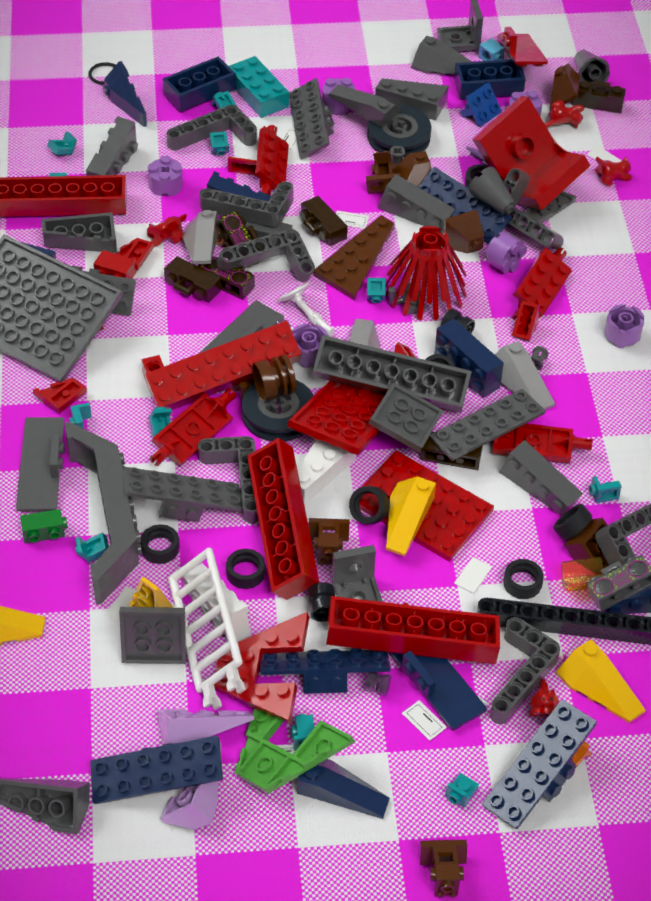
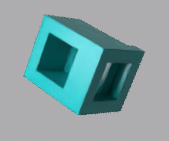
(303, 726)

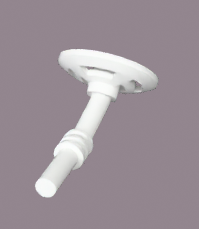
(314, 317)

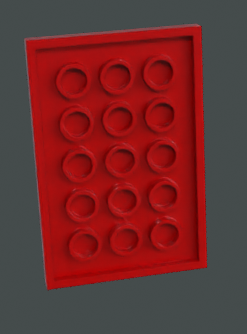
(339, 416)
(452, 515)

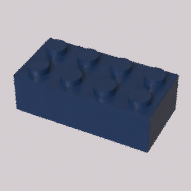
(502, 75)
(199, 83)
(470, 355)

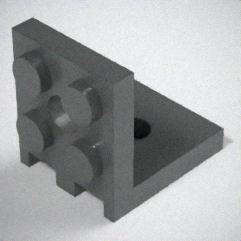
(464, 37)
(355, 579)

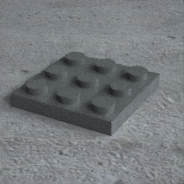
(406, 417)
(153, 635)

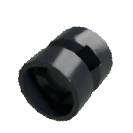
(466, 322)
(319, 597)

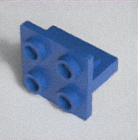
(481, 105)

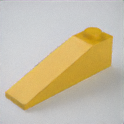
(407, 511)
(149, 595)
(19, 625)
(595, 676)

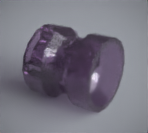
(378, 683)

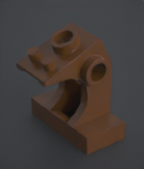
(381, 172)
(328, 542)
(445, 857)

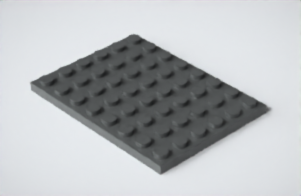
(48, 309)

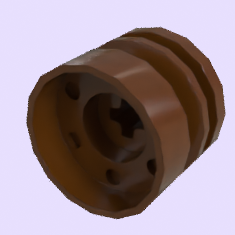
(274, 377)

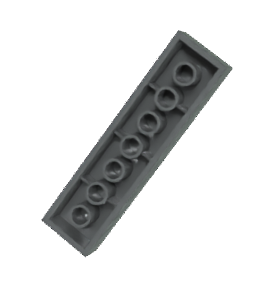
(378, 369)

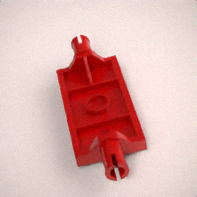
(271, 159)
(543, 280)
(199, 421)
(550, 441)

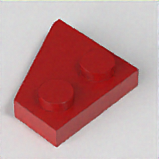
(138, 250)
(61, 394)

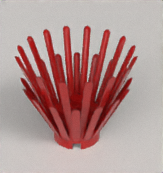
(428, 254)

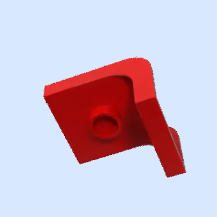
(523, 142)

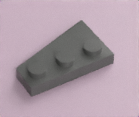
(558, 204)

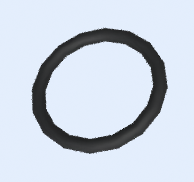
(98, 65)

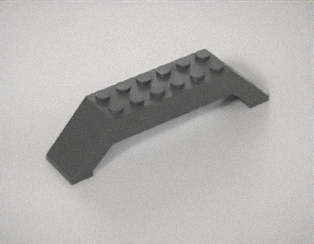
(106, 461)

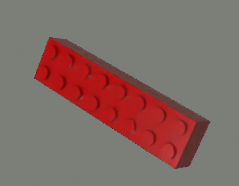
(62, 195)
(220, 366)
(282, 519)
(413, 629)

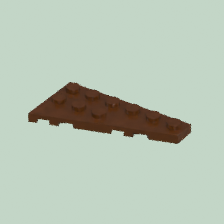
(355, 260)

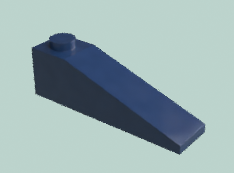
(123, 93)
(340, 787)

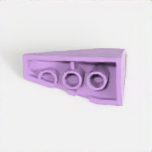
(183, 726)
(192, 806)

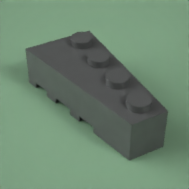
(422, 96)
(116, 150)
(414, 204)
(81, 232)
(540, 478)

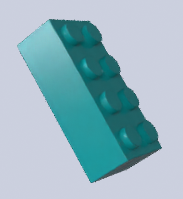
(259, 87)

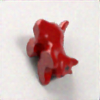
(562, 114)
(613, 170)
(169, 229)
(543, 701)

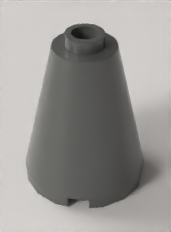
(591, 67)
(492, 191)

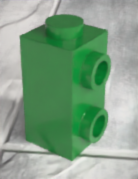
(43, 526)

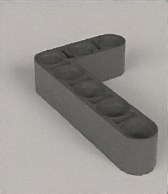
(217, 121)
(517, 188)
(253, 210)
(283, 246)
(233, 451)
(613, 536)
(528, 672)

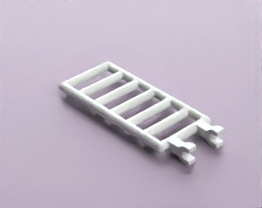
(230, 669)

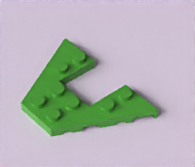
(271, 766)

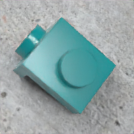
(219, 143)
(64, 146)
(376, 289)
(79, 413)
(159, 419)
(92, 548)

